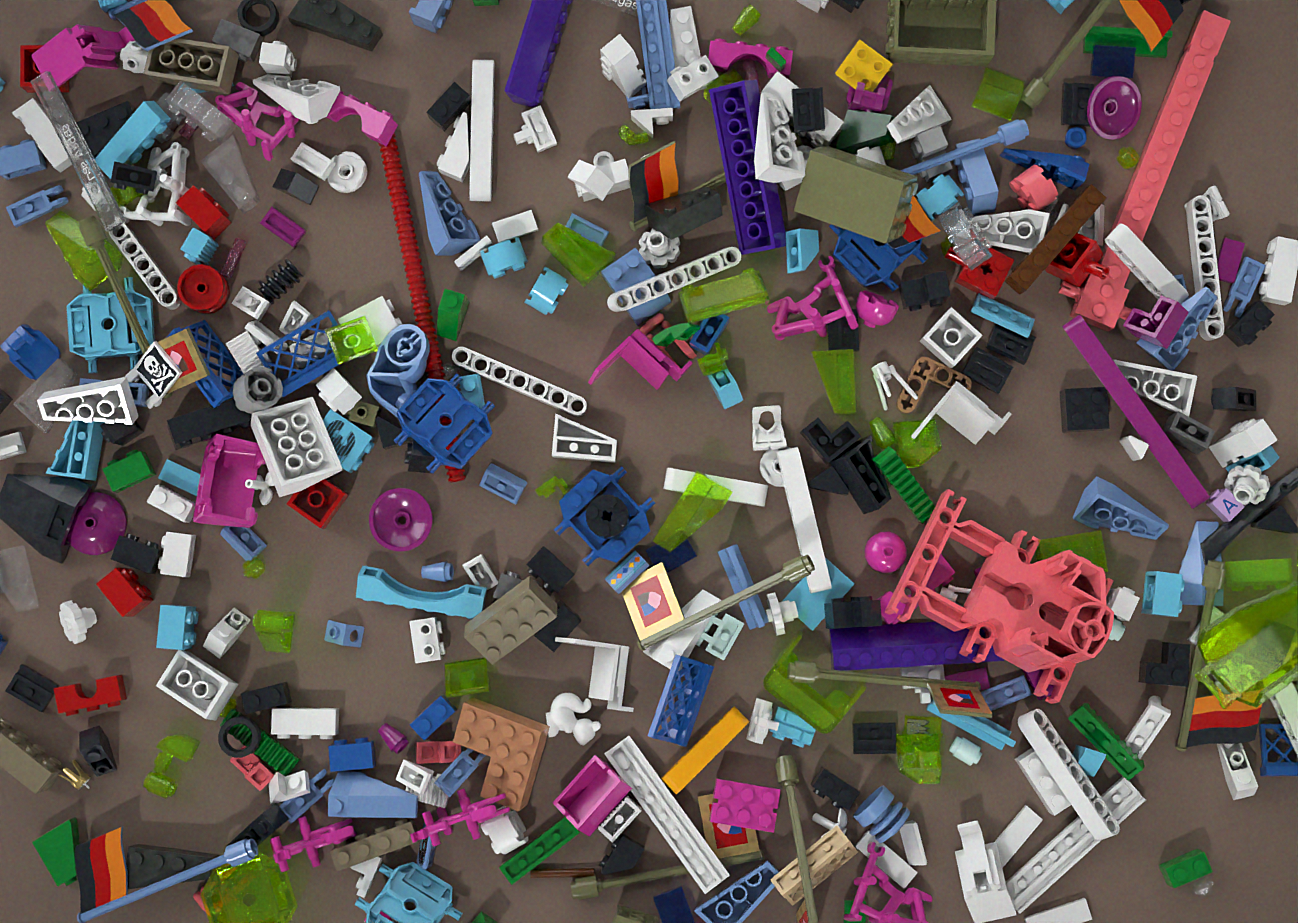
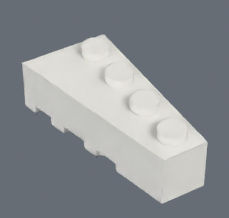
(1161, 386)
(99, 401)

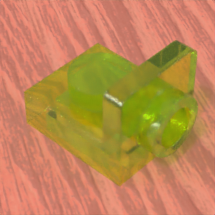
(124, 197)
(714, 362)
(548, 487)

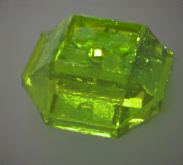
(261, 877)

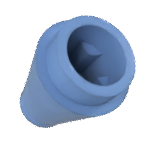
(440, 571)

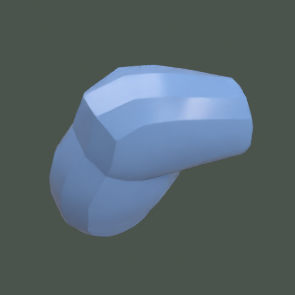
(398, 366)

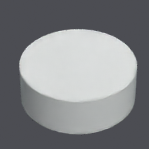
(603, 158)

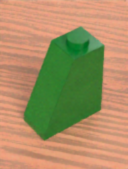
(451, 314)
(58, 851)

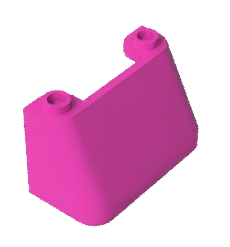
(222, 488)

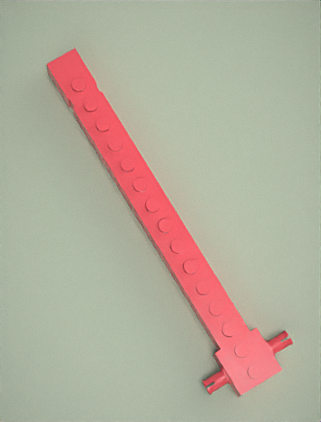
(1103, 300)

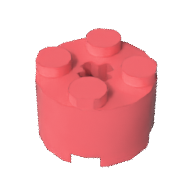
(1034, 189)

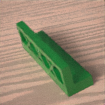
(1125, 38)

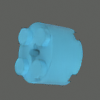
(939, 197)
(504, 257)
(546, 291)

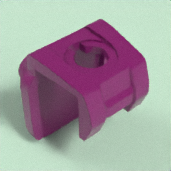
(867, 100)

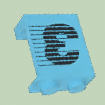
(347, 440)

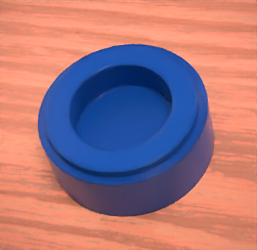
(1075, 137)

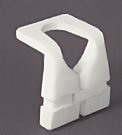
(1219, 208)
(771, 438)

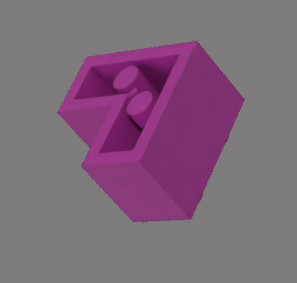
(1159, 325)

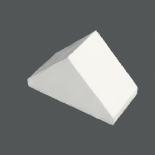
(591, 179)
(294, 318)
(480, 572)
(415, 776)

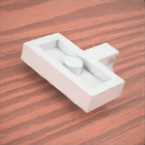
(536, 130)
(929, 671)
(761, 721)

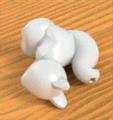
(564, 719)

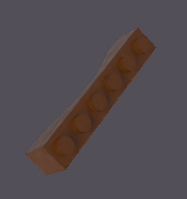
(1056, 239)

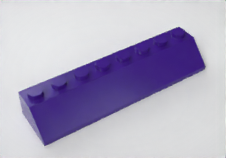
(536, 51)
(752, 201)
(900, 646)

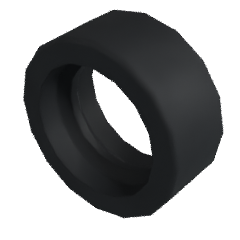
(262, 30)
(227, 748)

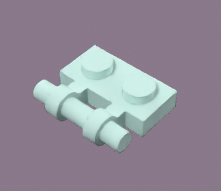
(723, 637)

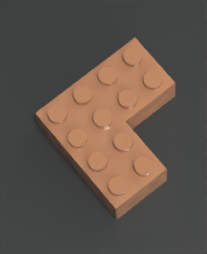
(511, 742)

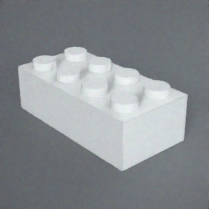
(782, 87)

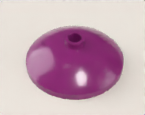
(1122, 108)
(385, 519)
(108, 524)

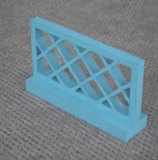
(979, 727)

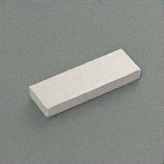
(1017, 833)
(889, 862)
(1071, 912)

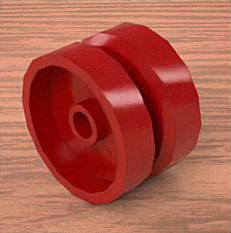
(199, 277)

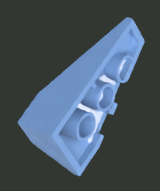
(446, 224)
(1198, 308)
(1112, 508)
(1193, 567)
(362, 796)

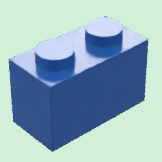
(710, 332)
(433, 717)
(352, 755)

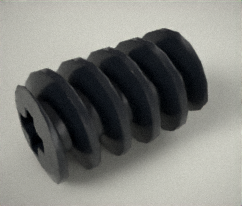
(279, 281)

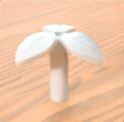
(266, 493)
(842, 821)

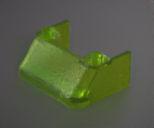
(723, 296)
(805, 701)

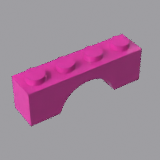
(724, 55)
(375, 124)
(941, 574)

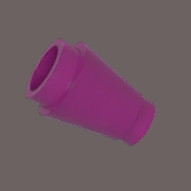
(393, 738)

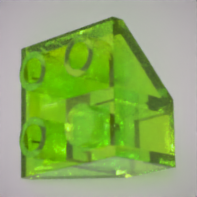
(918, 450)
(919, 757)

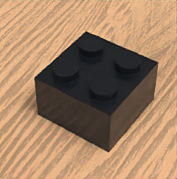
(1084, 409)

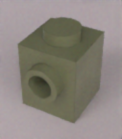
(364, 414)

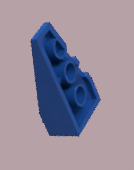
(1061, 168)

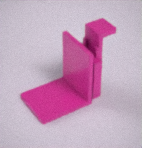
(80, 48)
(645, 359)

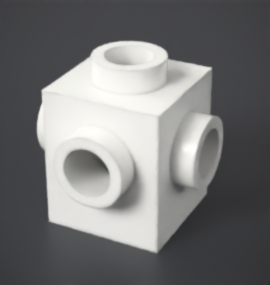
(134, 57)

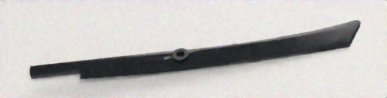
(1227, 532)

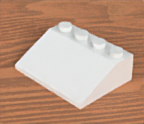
(295, 445)

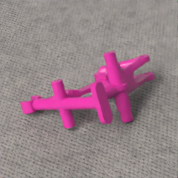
(248, 119)
(814, 319)
(471, 813)
(311, 841)
(911, 896)

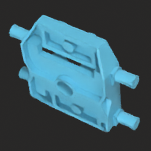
(87, 331)
(412, 885)

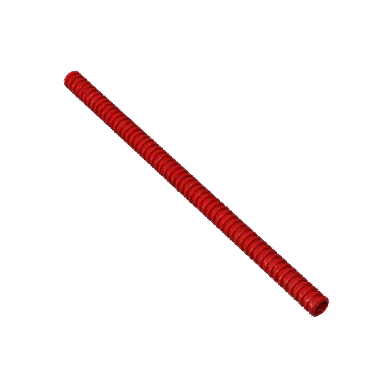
(414, 273)

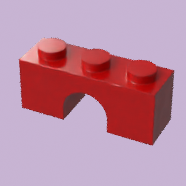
(71, 697)

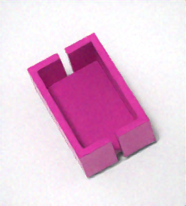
(592, 795)
(744, 805)

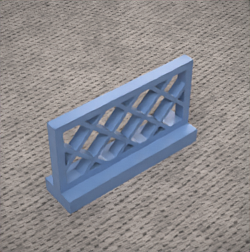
(740, 580)

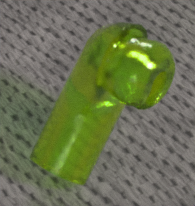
(630, 137)

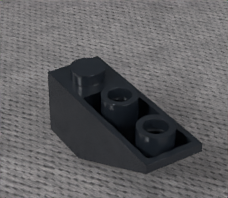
(263, 825)

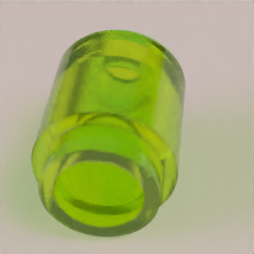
(160, 784)

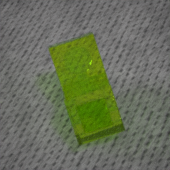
(176, 746)

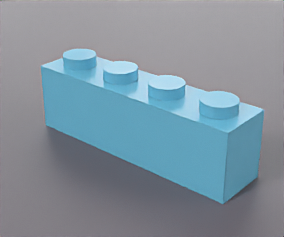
(133, 137)

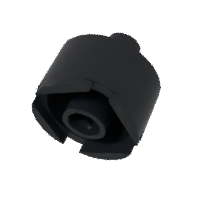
(595, 516)

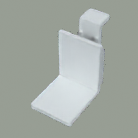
(965, 414)
(607, 671)
(982, 876)

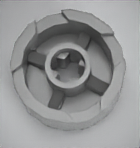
(257, 390)

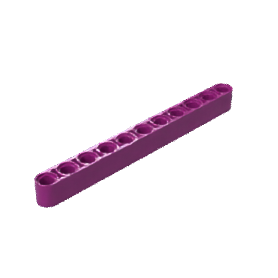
(1136, 411)

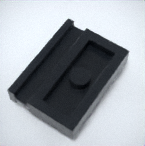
(1075, 103)
(808, 109)
(841, 336)
(1010, 344)
(987, 370)
(32, 688)
(874, 738)

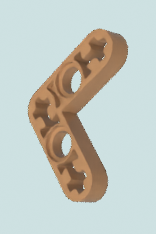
(930, 375)

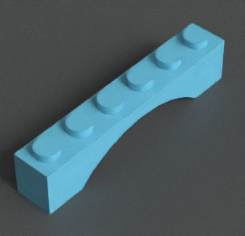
(379, 586)

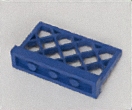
(311, 371)
(212, 385)
(689, 700)
(1276, 768)

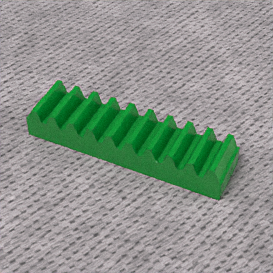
(904, 484)
(1106, 741)
(269, 748)
(538, 850)

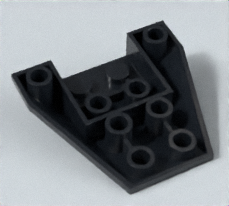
(42, 510)

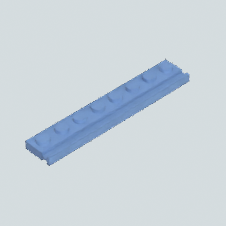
(657, 52)

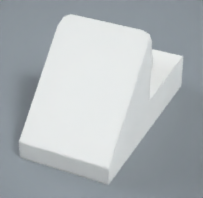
(645, 118)
(251, 303)
(288, 787)
(369, 869)

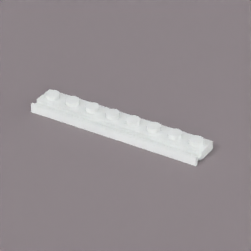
(667, 814)
(1067, 848)

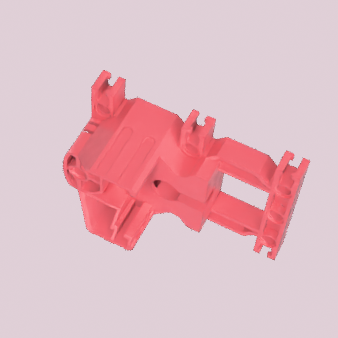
(1031, 613)

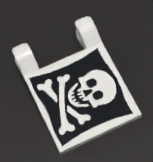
(157, 372)

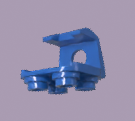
(30, 351)

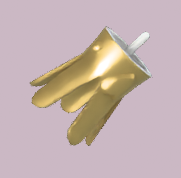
(78, 781)

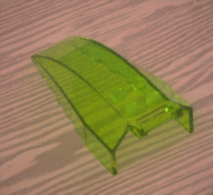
(1252, 649)

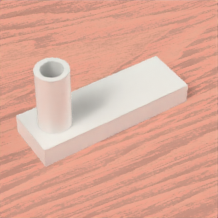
(1147, 726)

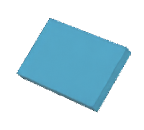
(811, 606)

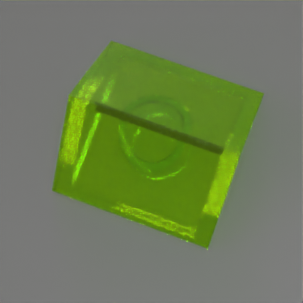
(998, 94)
(351, 339)
(467, 677)

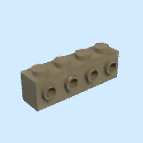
(373, 845)

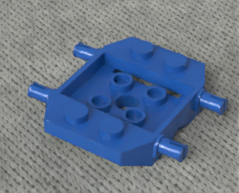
(884, 256)
(435, 436)
(582, 494)

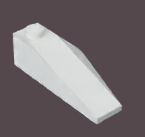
(300, 97)
(775, 148)
(1014, 230)
(685, 640)

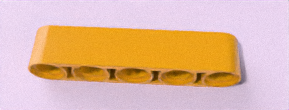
(705, 750)

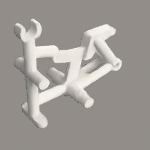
(176, 184)

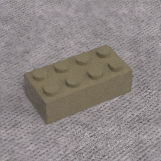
(194, 63)
(510, 620)
(25, 760)

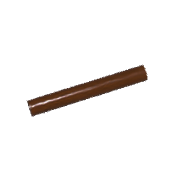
(553, 873)

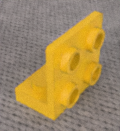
(863, 66)

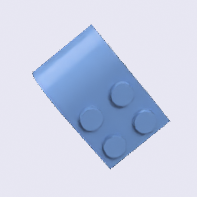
(627, 272)

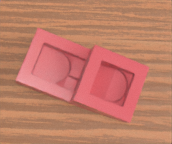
(437, 751)
(254, 769)

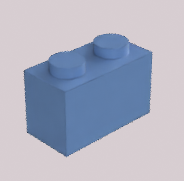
(21, 159)

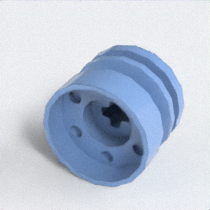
(886, 818)

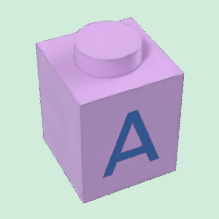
(1224, 504)

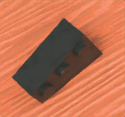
(683, 212)

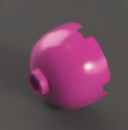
(875, 309)
(885, 552)

